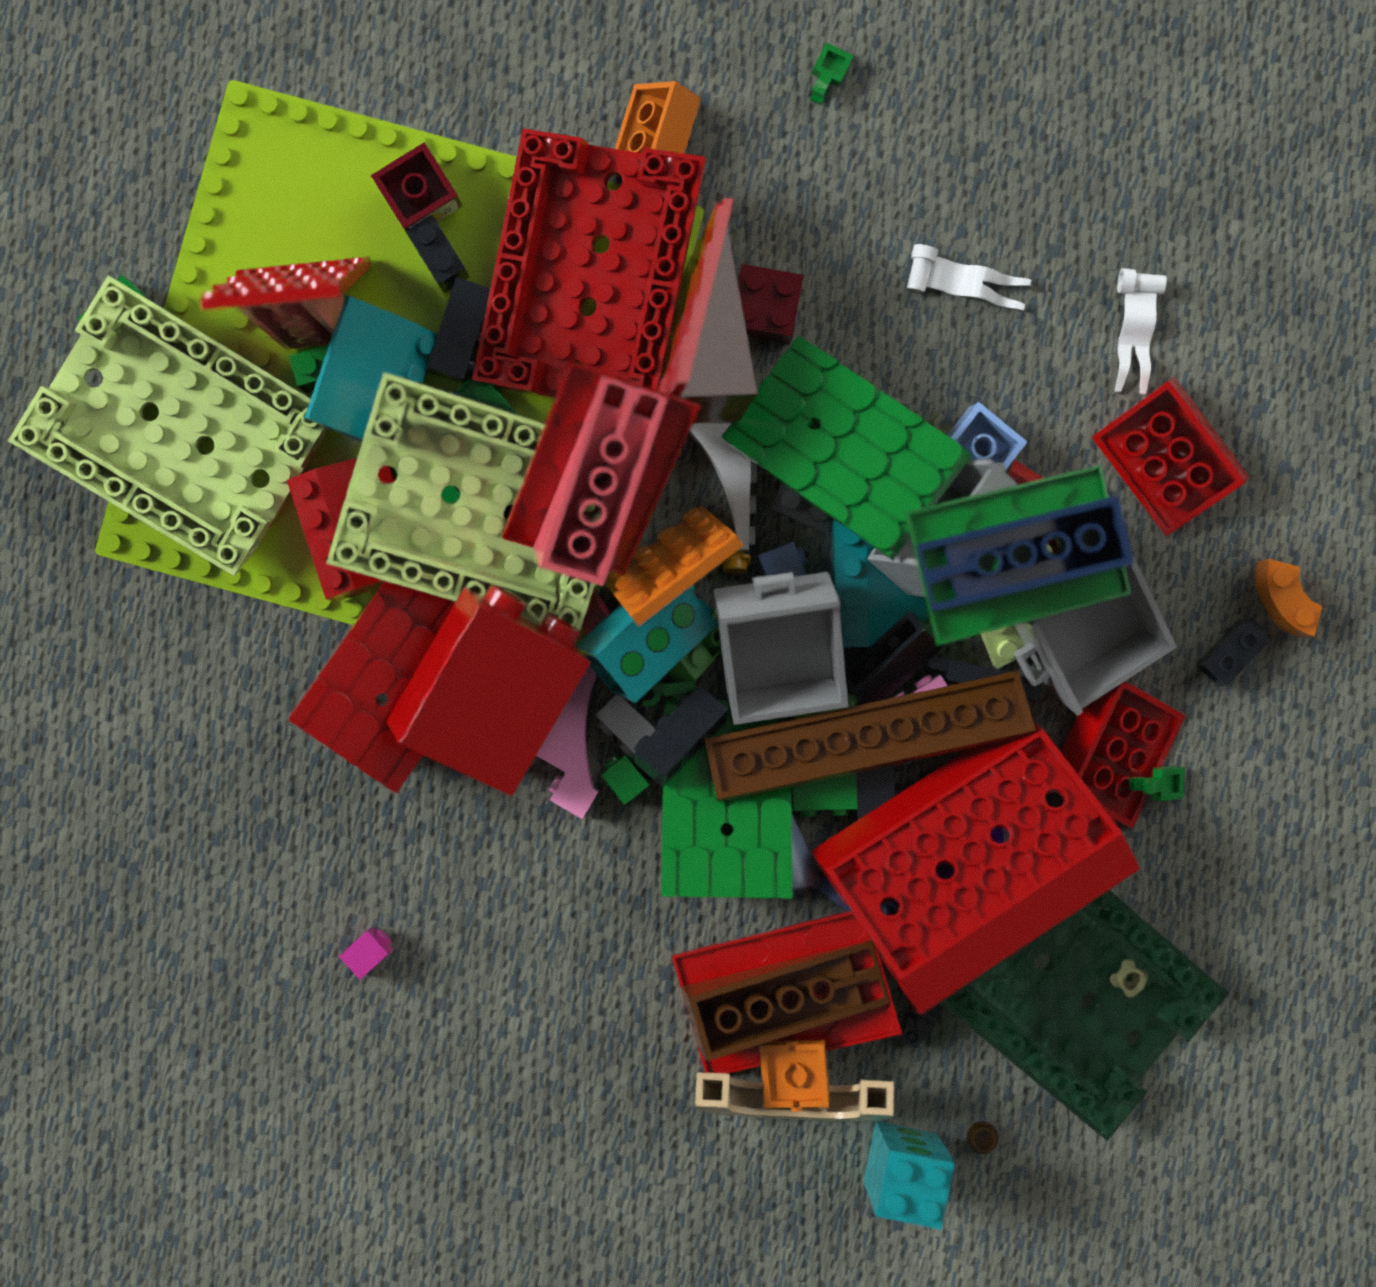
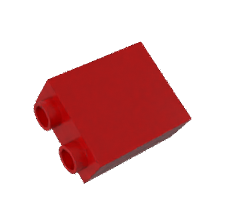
(489, 688)

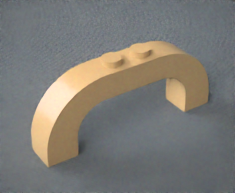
(848, 1103)

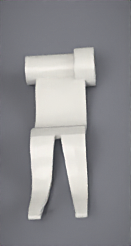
(958, 278)
(1138, 322)

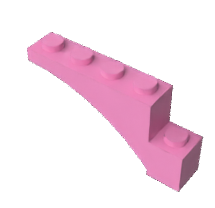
(567, 751)

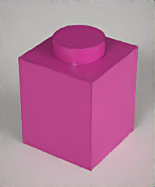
(367, 952)

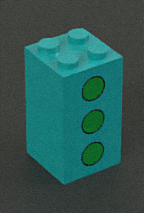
(637, 657)
(908, 1175)

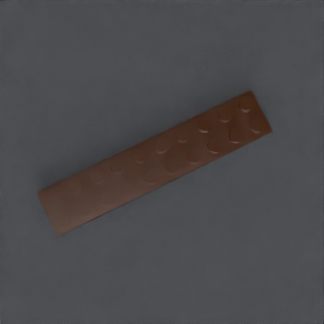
(869, 736)

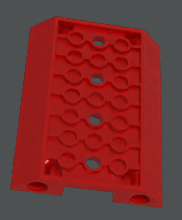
(551, 264)
(999, 890)

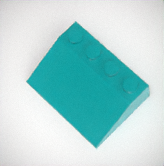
(360, 351)
(866, 596)

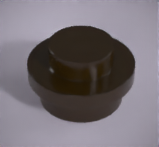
(982, 1137)

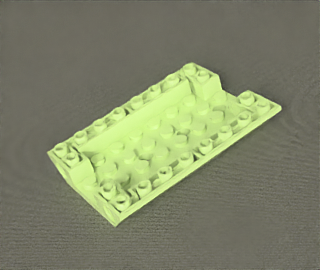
(156, 464)
(436, 546)

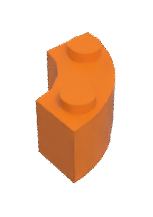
(1284, 598)

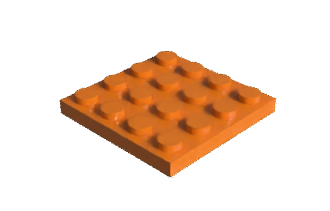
(672, 563)

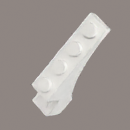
(735, 475)

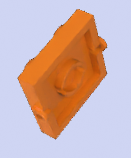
(795, 1074)

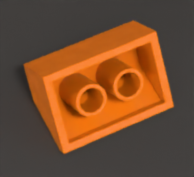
(658, 118)

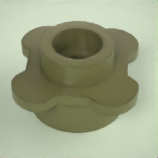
(1136, 984)

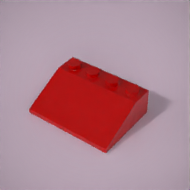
(1170, 457)
(319, 503)
(1121, 739)

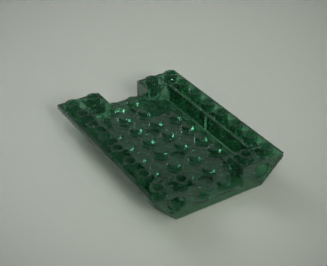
(1081, 1050)

